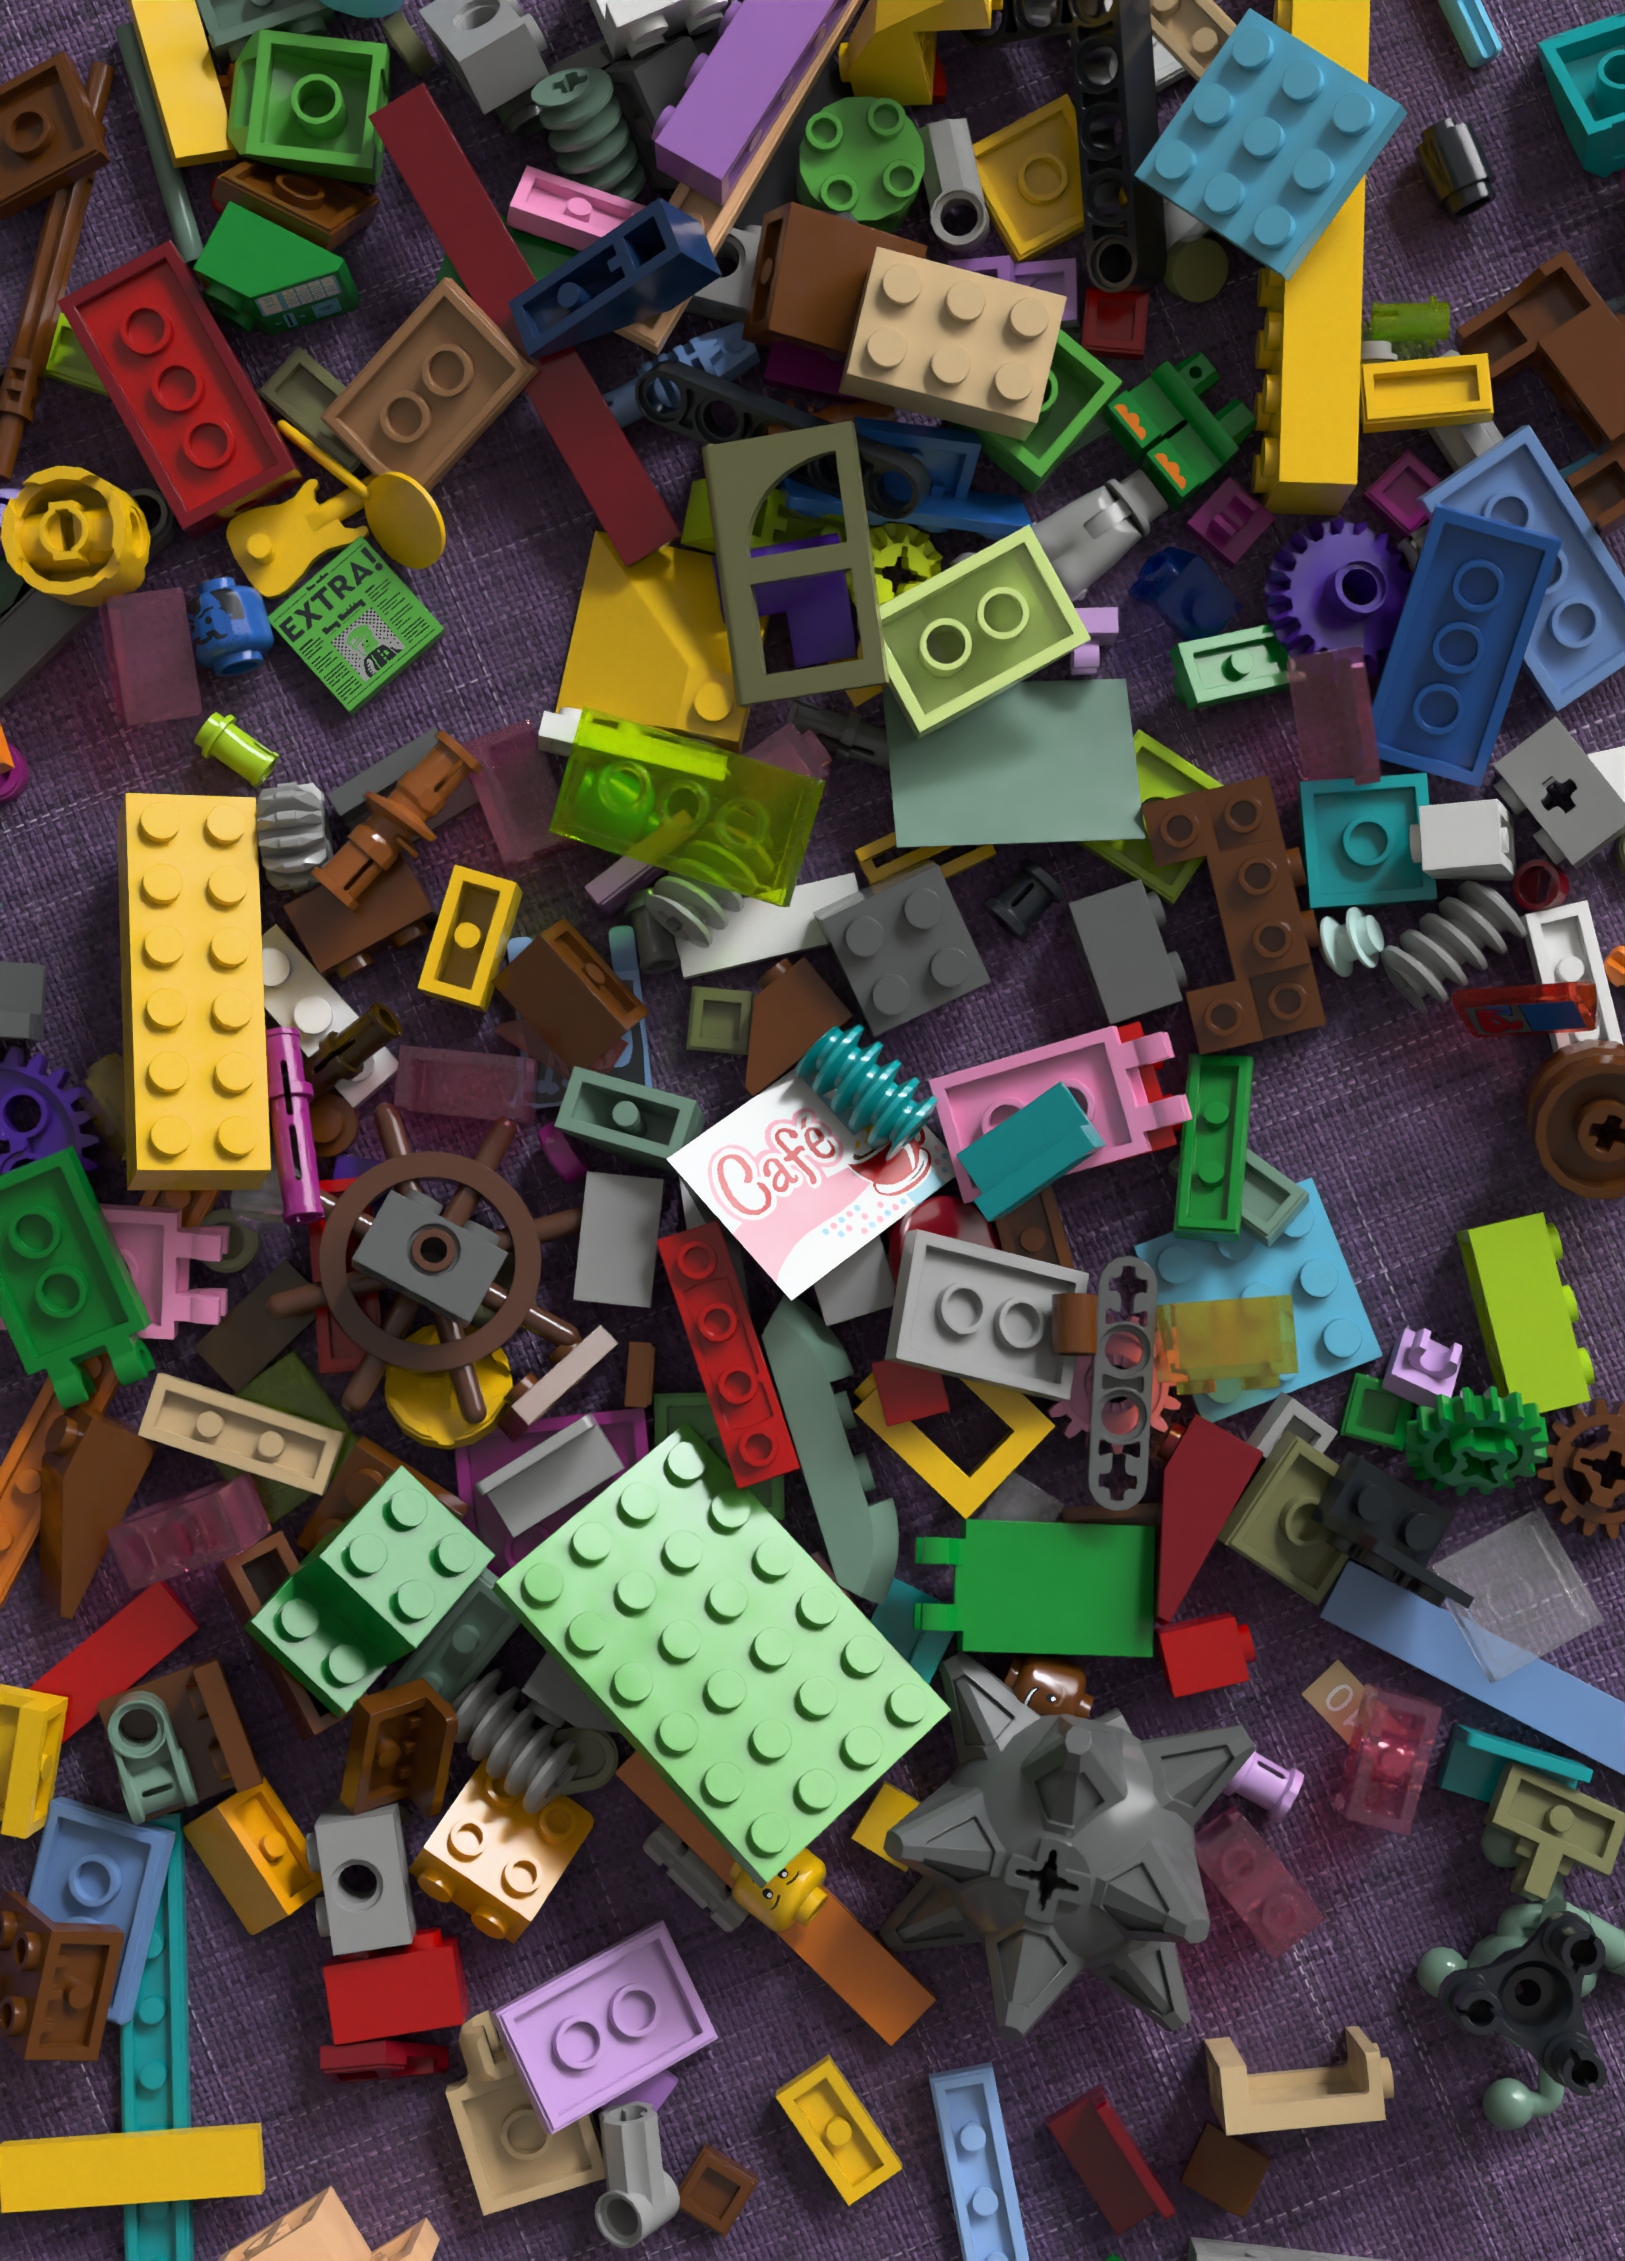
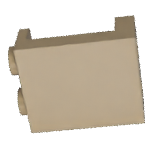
(1300, 2096)

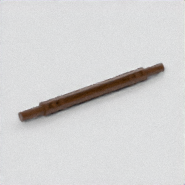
(45, 287)

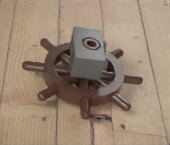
(431, 1263)

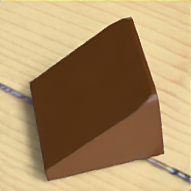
(1225, 2169)

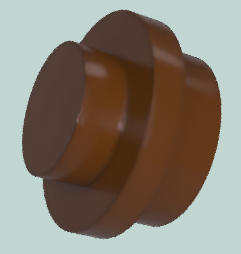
(333, 1125)

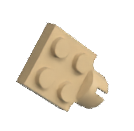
(502, 2135)

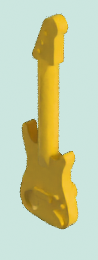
(284, 540)

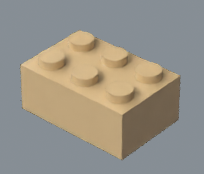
(952, 344)

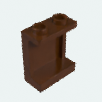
(812, 278)

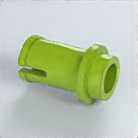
(236, 749)

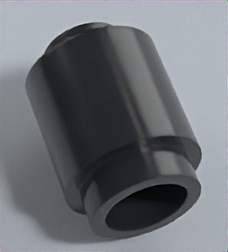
(1455, 168)

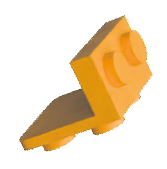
(498, 1856)

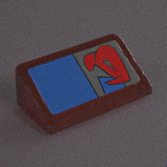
(1528, 1009)

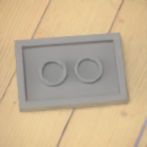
(980, 1315)

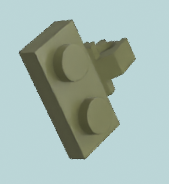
(1552, 1829)

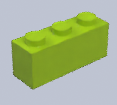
(1526, 1311)

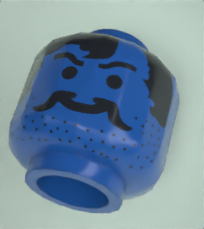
(228, 627)

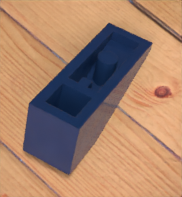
(617, 281)

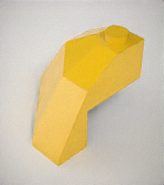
(896, 45)

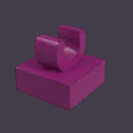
(1230, 522)

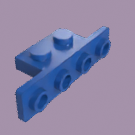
(950, 504)

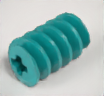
(867, 1088)

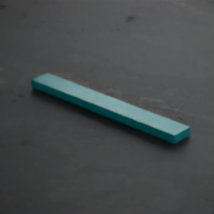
(158, 2060)

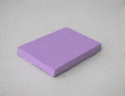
(603, 2026)

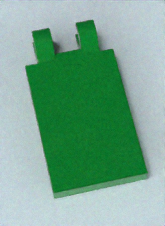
(66, 1280)
(1045, 1588)

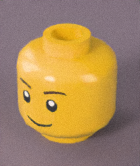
(788, 1897)

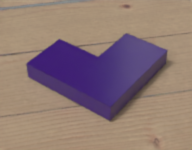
(814, 607)

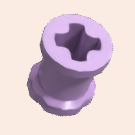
(1266, 1785)

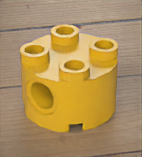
(76, 536)

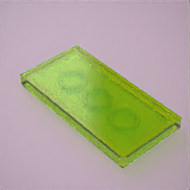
(687, 806)

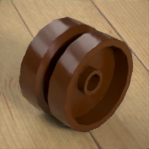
(1579, 1117)

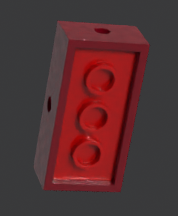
(181, 390)

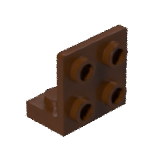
(205, 1725)
(54, 1982)

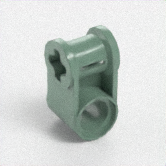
(151, 1769)

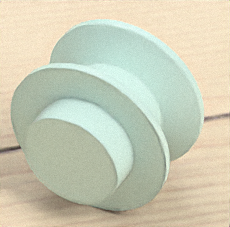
(1354, 940)

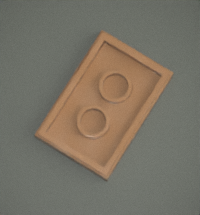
(430, 389)

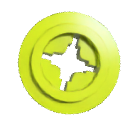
(912, 546)

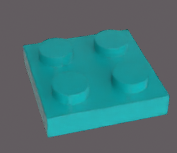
(1360, 842)

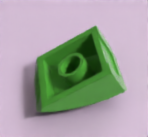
(308, 104)

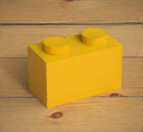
(470, 938)

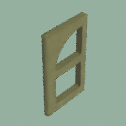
(738, 483)

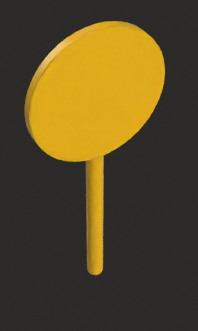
(395, 507)

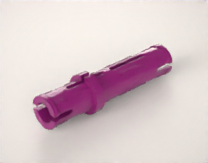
(299, 1197)

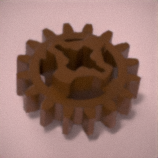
(1593, 1491)

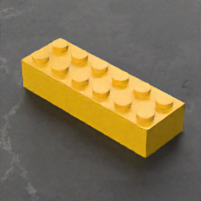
(192, 993)

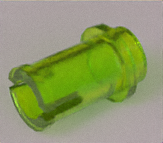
(1410, 321)

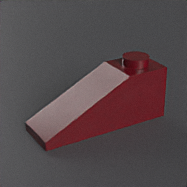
(1194, 1499)

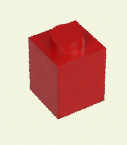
(1204, 1653)

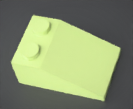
(976, 631)

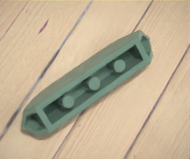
(857, 1534)

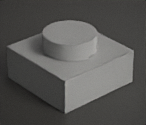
(1294, 1417)

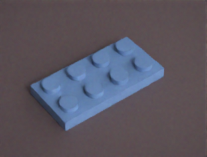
(1583, 611)

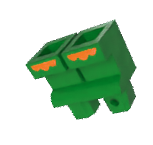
(1175, 431)

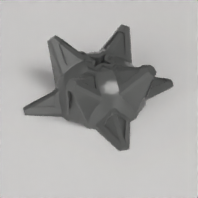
(1122, 1841)

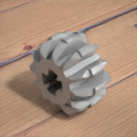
(293, 834)

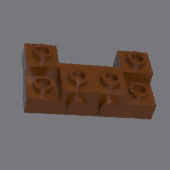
(1579, 353)
(1258, 908)

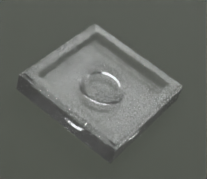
(1522, 1594)

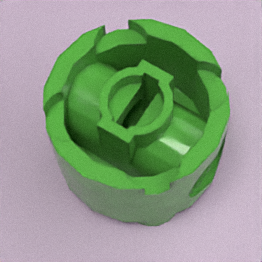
(861, 161)

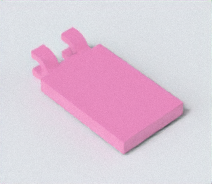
(1096, 1071)
(159, 1264)

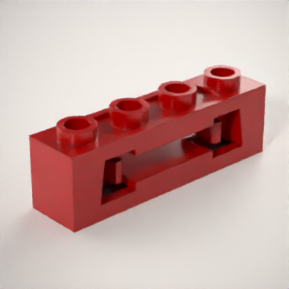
(728, 1355)

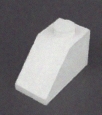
(1465, 841)

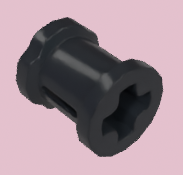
(1024, 900)

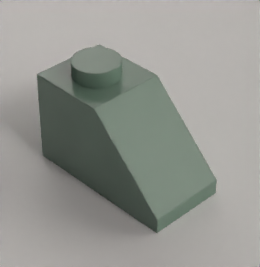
(628, 1118)

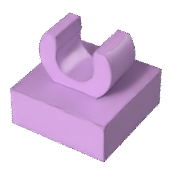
(1103, 630)
(1422, 1368)

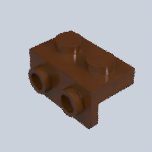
(399, 1749)

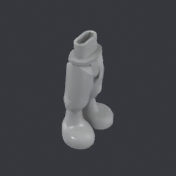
(1096, 530)

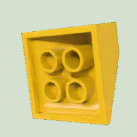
(655, 646)

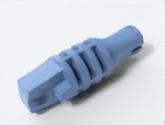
(715, 352)

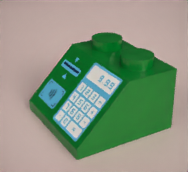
(270, 276)

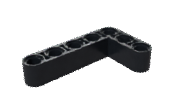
(1099, 106)

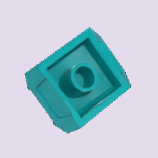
(1588, 90)

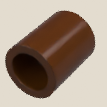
(1074, 1324)

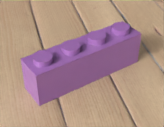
(741, 90)

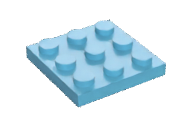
(1270, 144)
(1303, 1262)

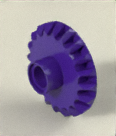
(1307, 595)

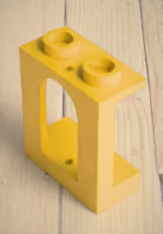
(960, 1490)

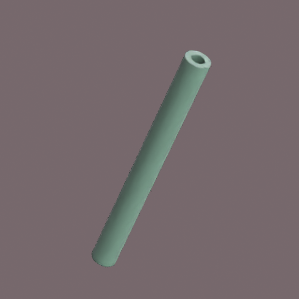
(168, 177)

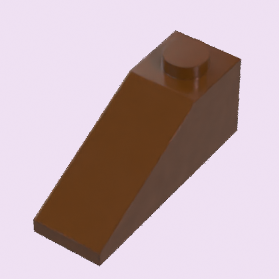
(85, 1489)

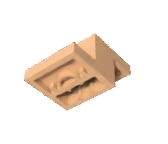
(326, 2232)

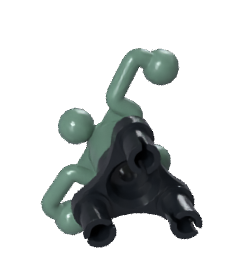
(1555, 1969)

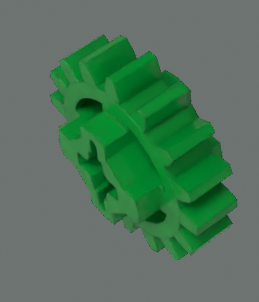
(1476, 1441)

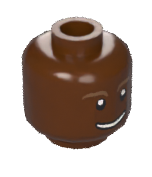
(1048, 1684)

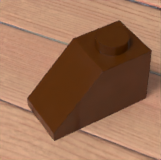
(788, 1021)

